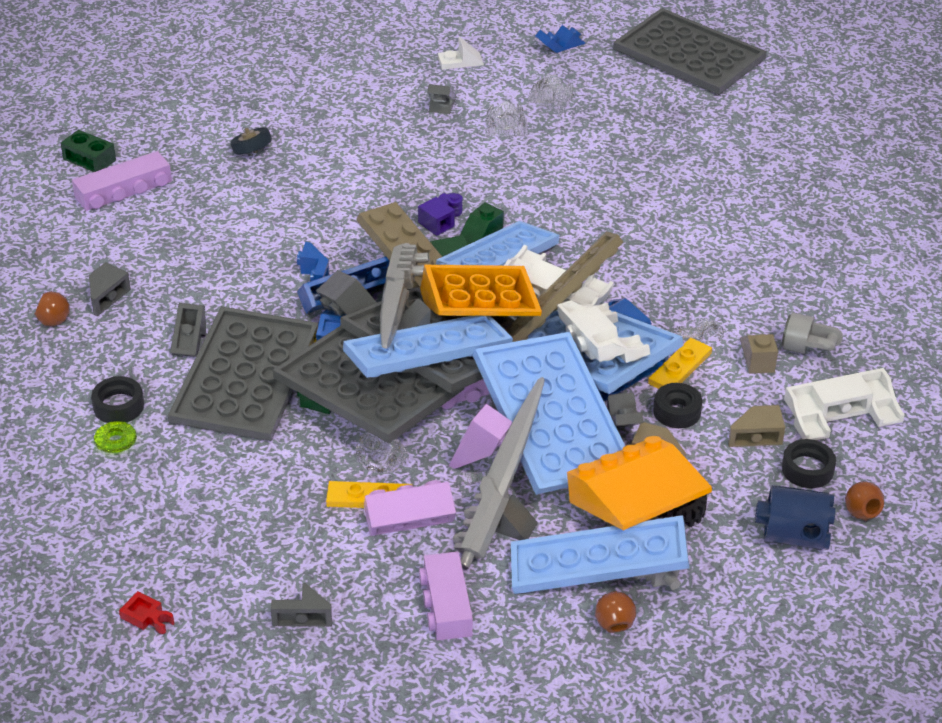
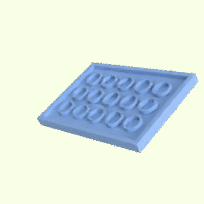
(614, 373)
(571, 415)

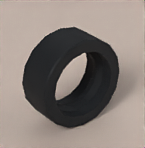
(113, 386)
(808, 478)

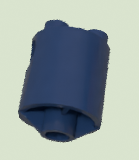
(797, 517)

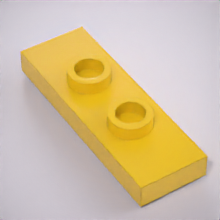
(681, 363)
(353, 493)

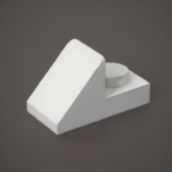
(465, 57)

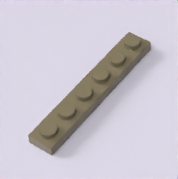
(566, 284)

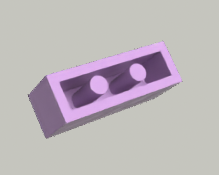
(409, 507)
(446, 596)

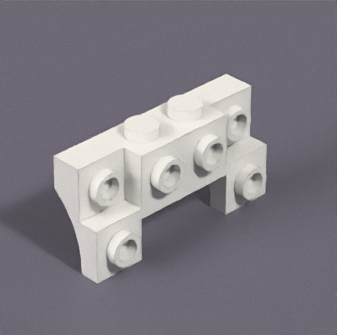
(544, 274)
(597, 335)
(842, 398)

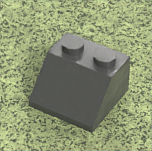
(344, 294)

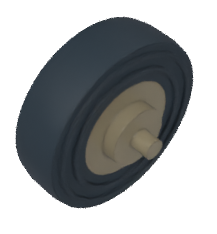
(251, 140)

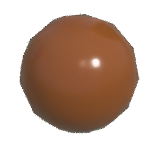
(52, 309)
(863, 499)
(615, 612)

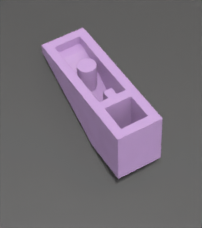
(482, 437)

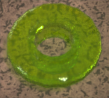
(103, 434)

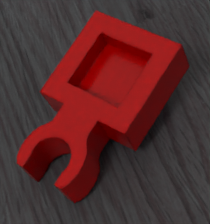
(144, 610)

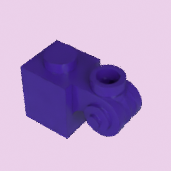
(440, 213)

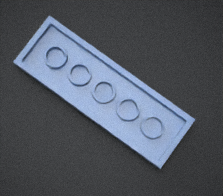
(502, 245)
(425, 345)
(599, 555)

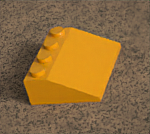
(479, 290)
(636, 483)

